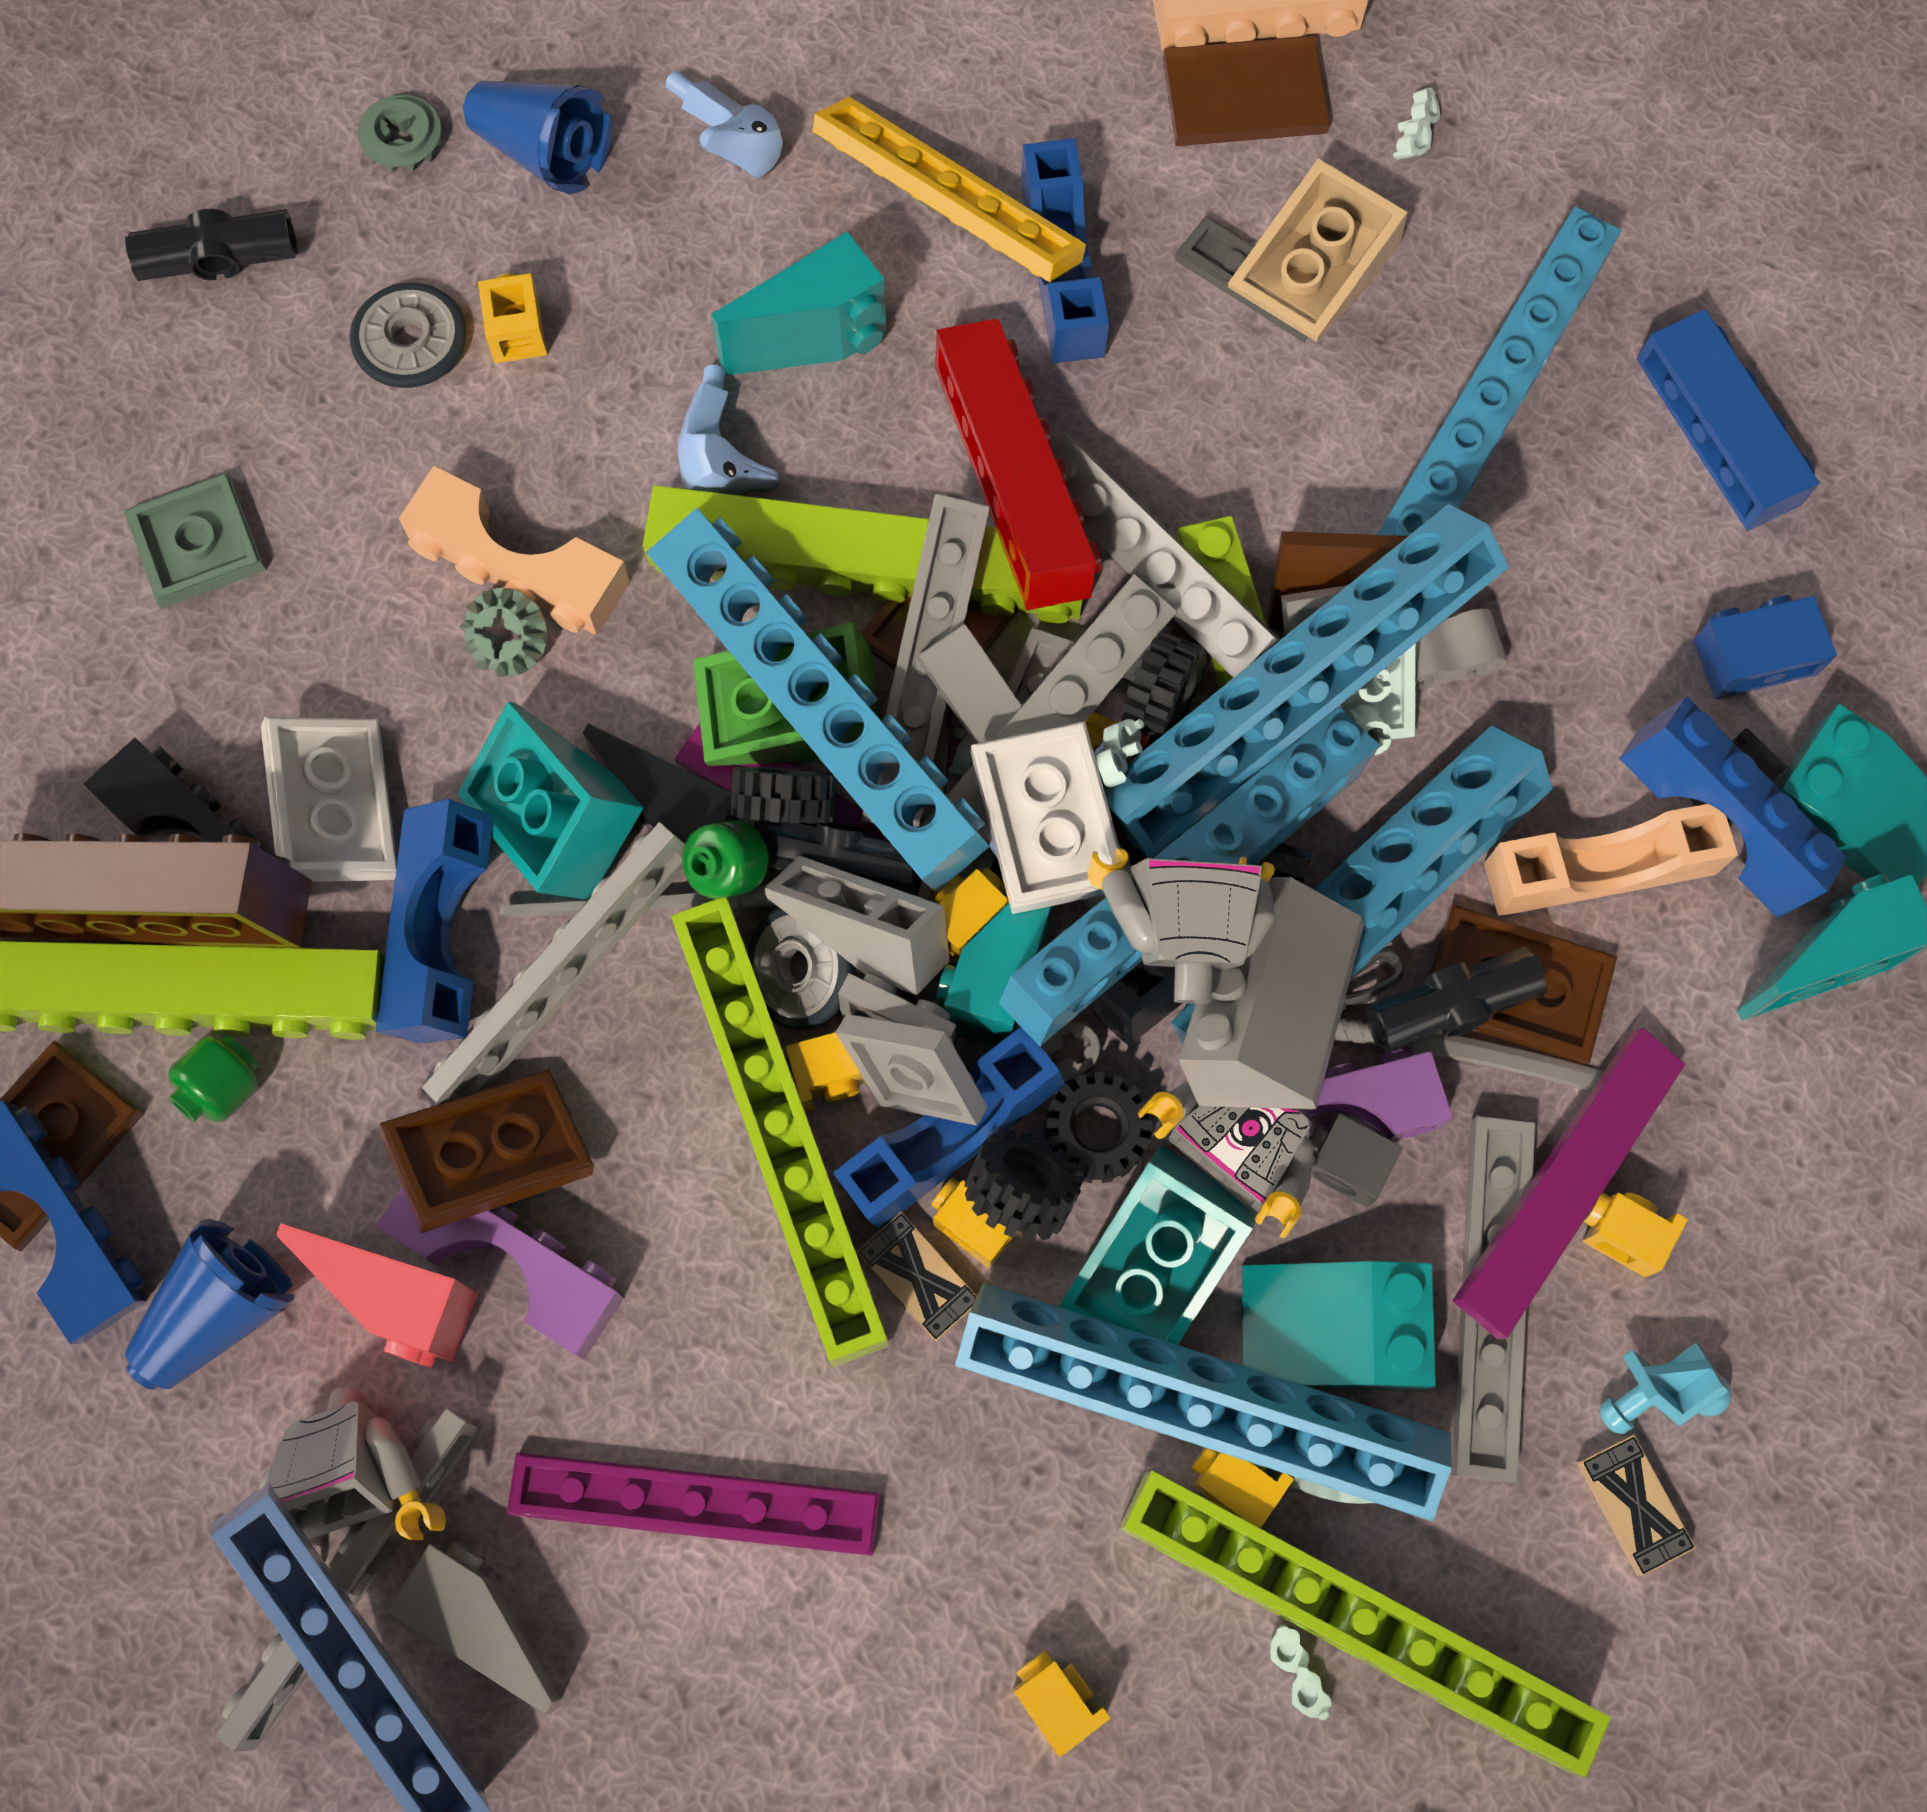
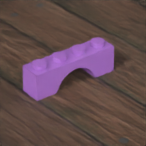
(1395, 1097)
(563, 1299)

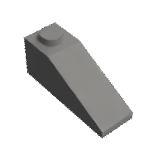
(866, 922)
(469, 1618)

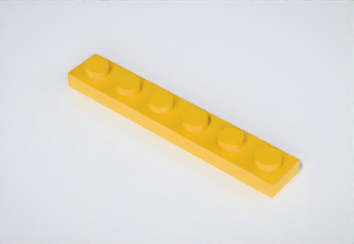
(949, 189)

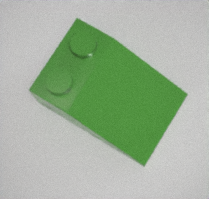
(746, 726)

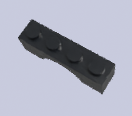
(149, 797)

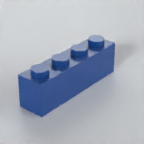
(1727, 419)

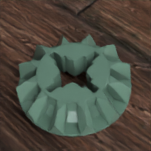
(400, 113)
(520, 616)

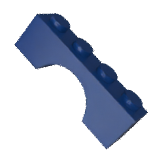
(1075, 300)
(1692, 758)
(438, 858)
(914, 1160)
(87, 1280)

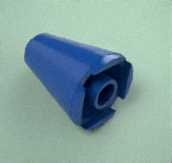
(543, 128)
(205, 1306)

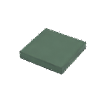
(194, 540)

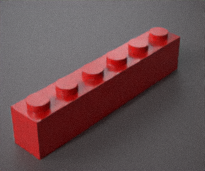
(1015, 465)

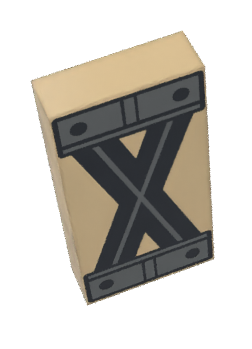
(918, 1276)
(1635, 1505)

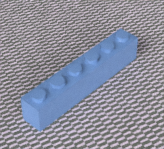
(344, 1657)

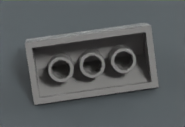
(1277, 1013)

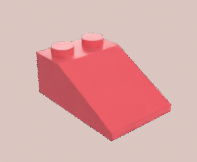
(404, 1304)

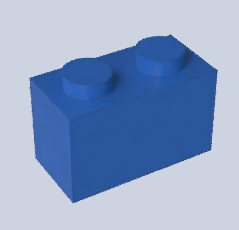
(1764, 645)

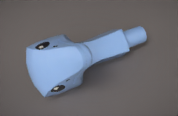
(738, 133)
(708, 459)

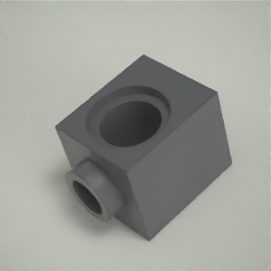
(1352, 1159)

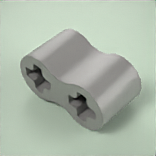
(1459, 650)

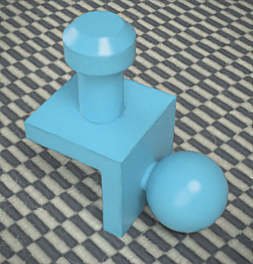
(1678, 1389)

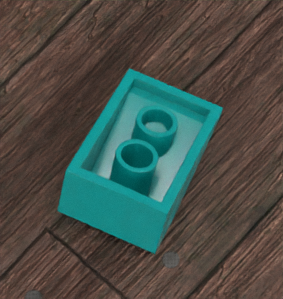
(806, 313)
(1862, 795)
(549, 804)
(1861, 938)
(982, 972)
(1162, 1251)
(1341, 1324)

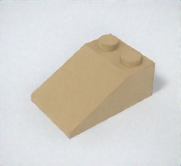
(1320, 251)

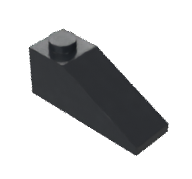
(664, 790)

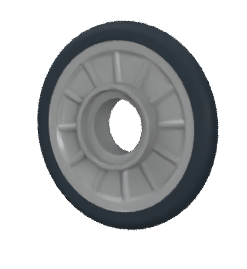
(412, 364)
(788, 1001)

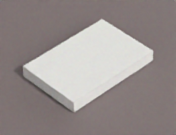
(329, 797)
(1045, 814)

